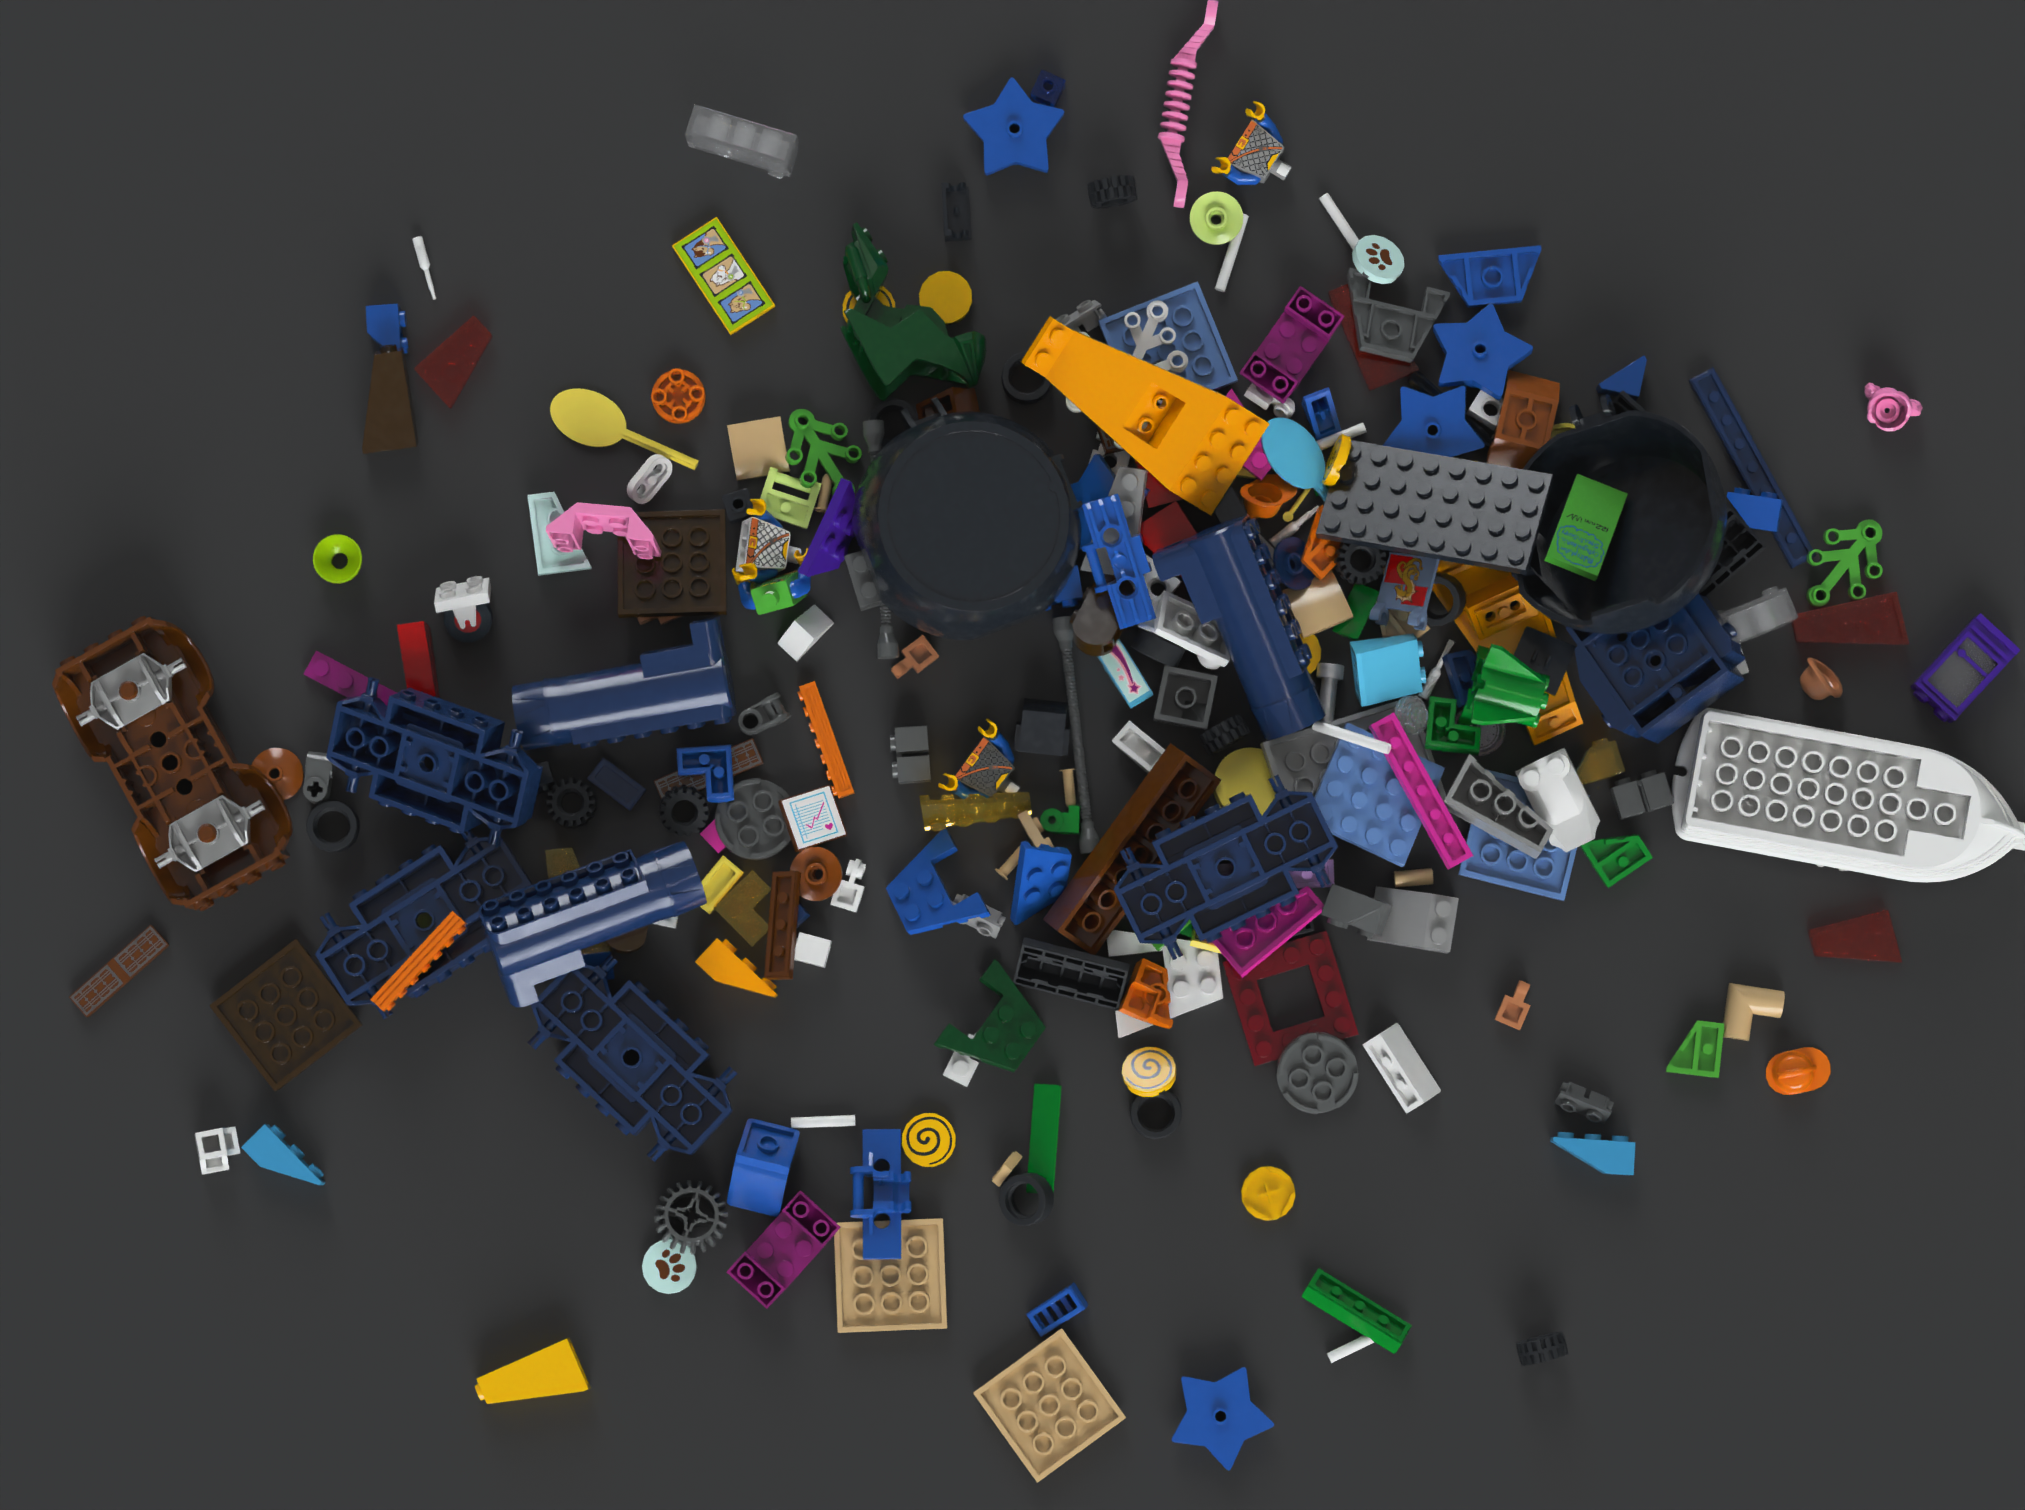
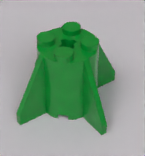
(1504, 690)

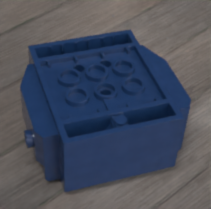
(1652, 699)

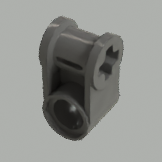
(765, 714)
(318, 772)

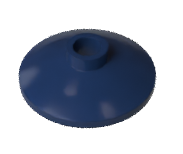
(1289, 566)

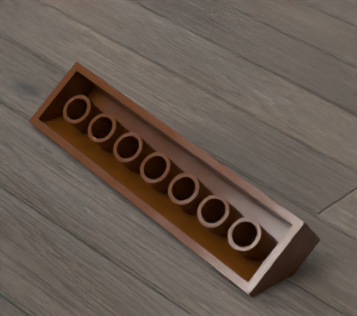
(1167, 795)

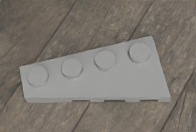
(1130, 486)

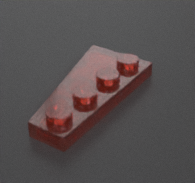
(1375, 368)
(1855, 622)

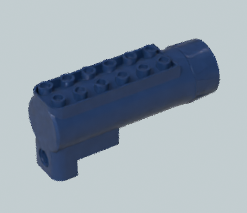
(1236, 587)
(660, 693)
(546, 925)

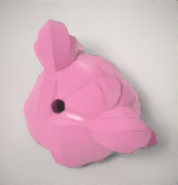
(1897, 402)

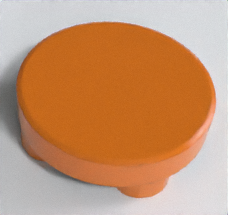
(678, 396)

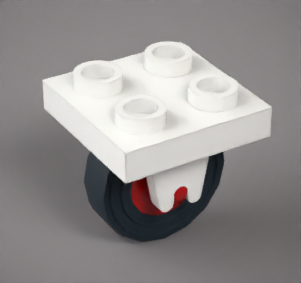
(465, 608)

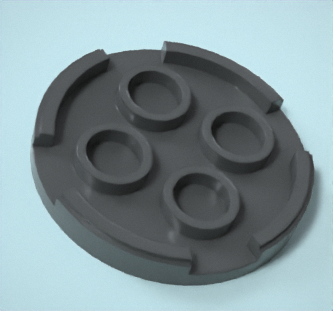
(753, 821)
(1317, 1072)

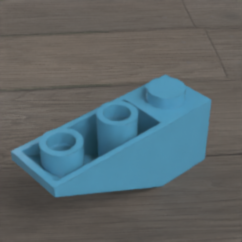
(274, 1153)
(1603, 1155)

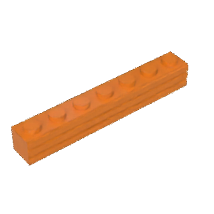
(825, 740)
(419, 961)

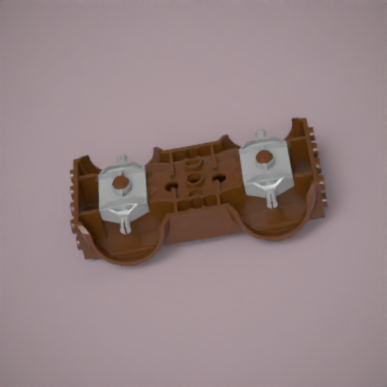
(233, 816)

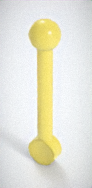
(1288, 516)

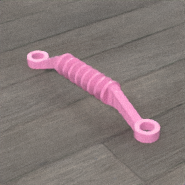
(1171, 139)

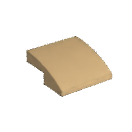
(758, 447)
(1319, 605)

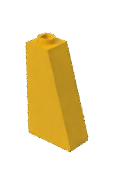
(541, 1374)

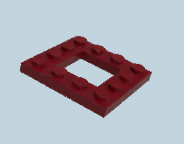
(1319, 956)

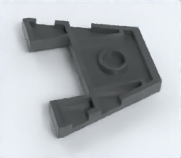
(1389, 328)

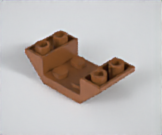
(1524, 419)

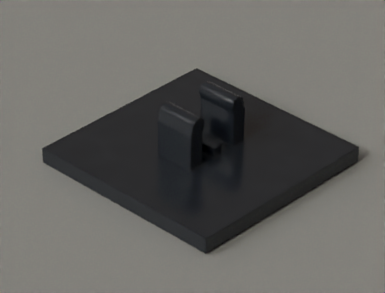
(1545, 656)

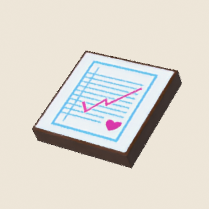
(812, 818)

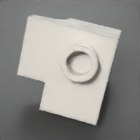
(214, 1147)

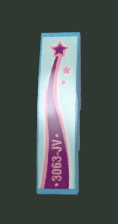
(1126, 675)

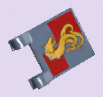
(1407, 588)

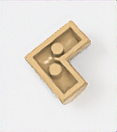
(1744, 1002)

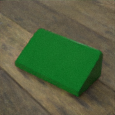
(1360, 602)

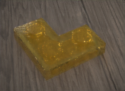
(739, 905)

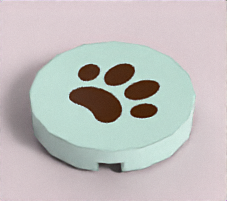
(1378, 259)
(668, 1269)

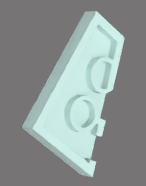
(543, 510)

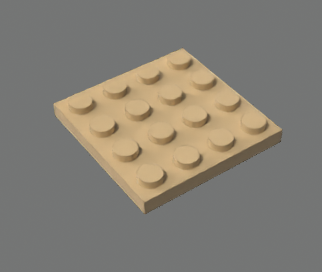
(891, 1292)
(1049, 1405)

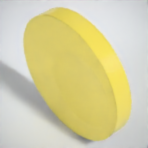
(1246, 772)

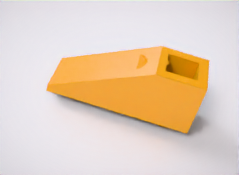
(728, 969)

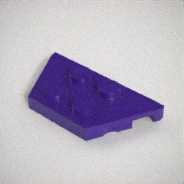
(833, 533)

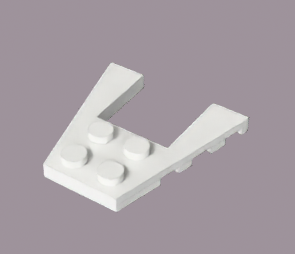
(1191, 983)

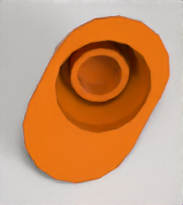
(1265, 497)
(1798, 1071)

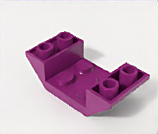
(1292, 345)
(783, 1249)

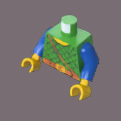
(774, 593)

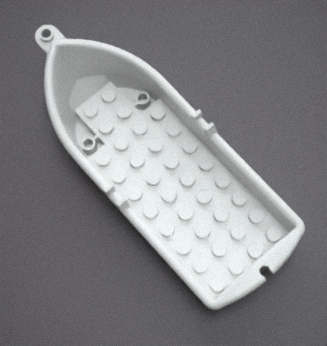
(1837, 800)

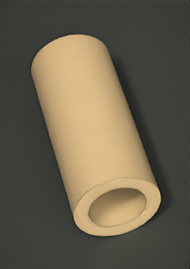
(1413, 877)

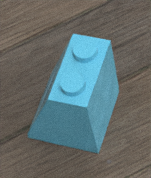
(1387, 668)

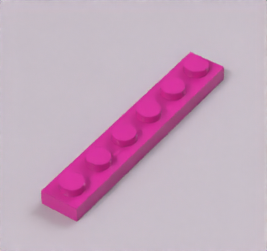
(1421, 792)

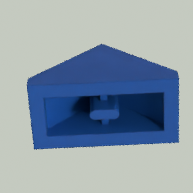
(1627, 379)
(1321, 413)

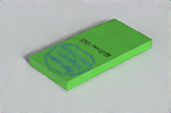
(1586, 527)

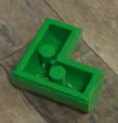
(1444, 734)

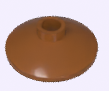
(289, 766)
(807, 863)

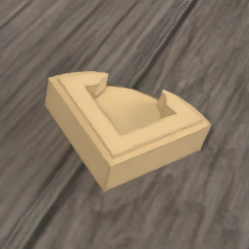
(1006, 1168)

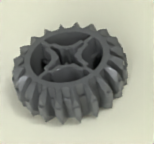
(703, 1219)

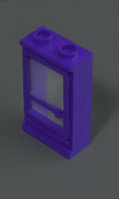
(1964, 669)

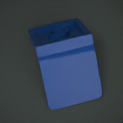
(762, 1167)

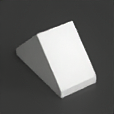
(805, 632)

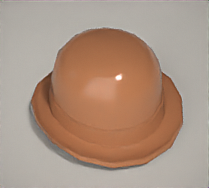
(1820, 681)

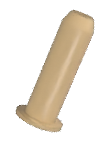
(824, 494)
(1069, 788)
(1009, 865)

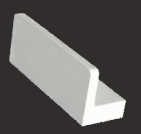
(1402, 1068)

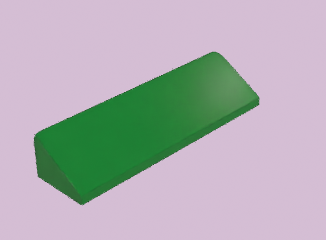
(1044, 1133)
(1356, 1311)

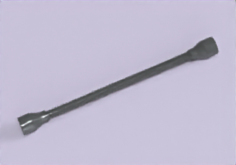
(1064, 633)
(887, 644)

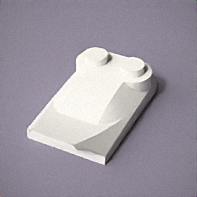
(1180, 624)
(1560, 800)

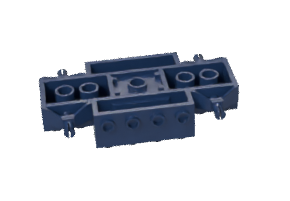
(471, 773)
(1262, 850)
(368, 954)
(662, 1083)

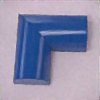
(715, 764)

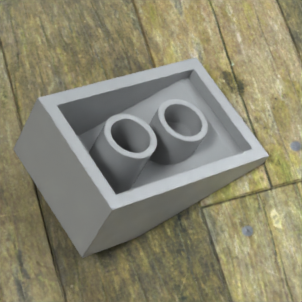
(1417, 919)

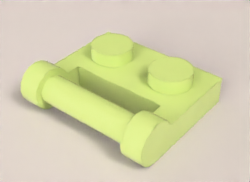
(786, 506)

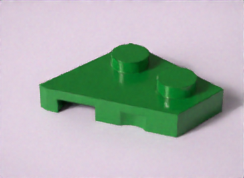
(1616, 856)

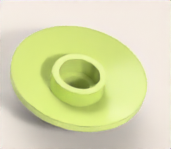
(1219, 205)

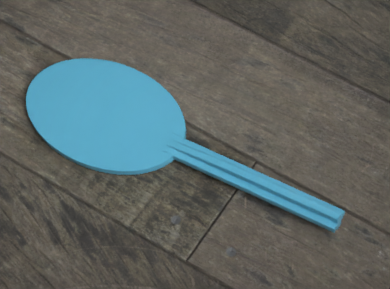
(1294, 455)

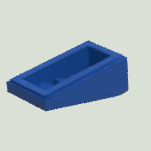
(1077, 1297)

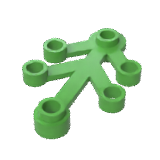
(818, 449)
(1847, 559)

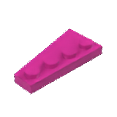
(1262, 936)

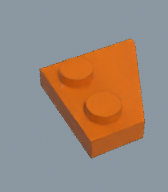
(1319, 553)

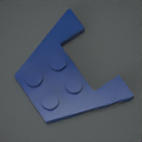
(921, 895)

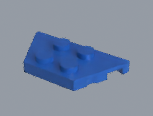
(1491, 275)
(1039, 879)

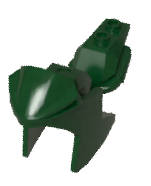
(897, 341)

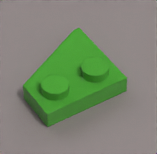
(1699, 1051)

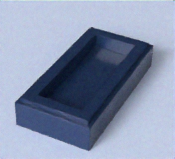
(616, 784)

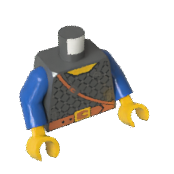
(986, 768)

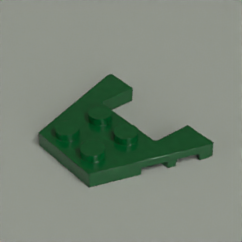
(1006, 1032)

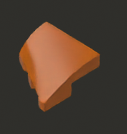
(1148, 995)

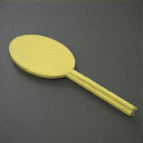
(600, 423)

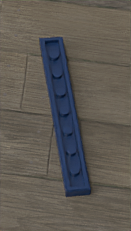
(1749, 461)

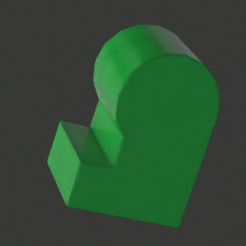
(1061, 823)

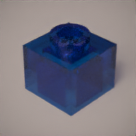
(1049, 97)

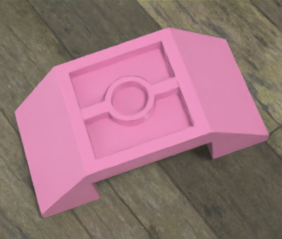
(568, 528)

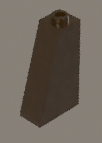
(390, 408)

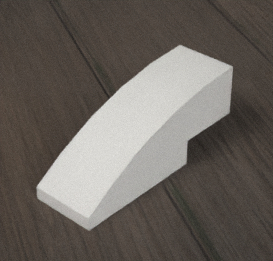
(1138, 746)

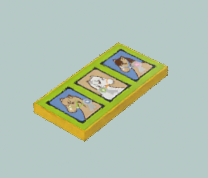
(723, 276)

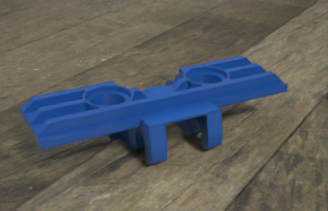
(1126, 559)
(890, 1193)

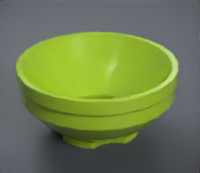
(328, 549)

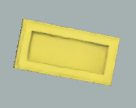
(719, 882)

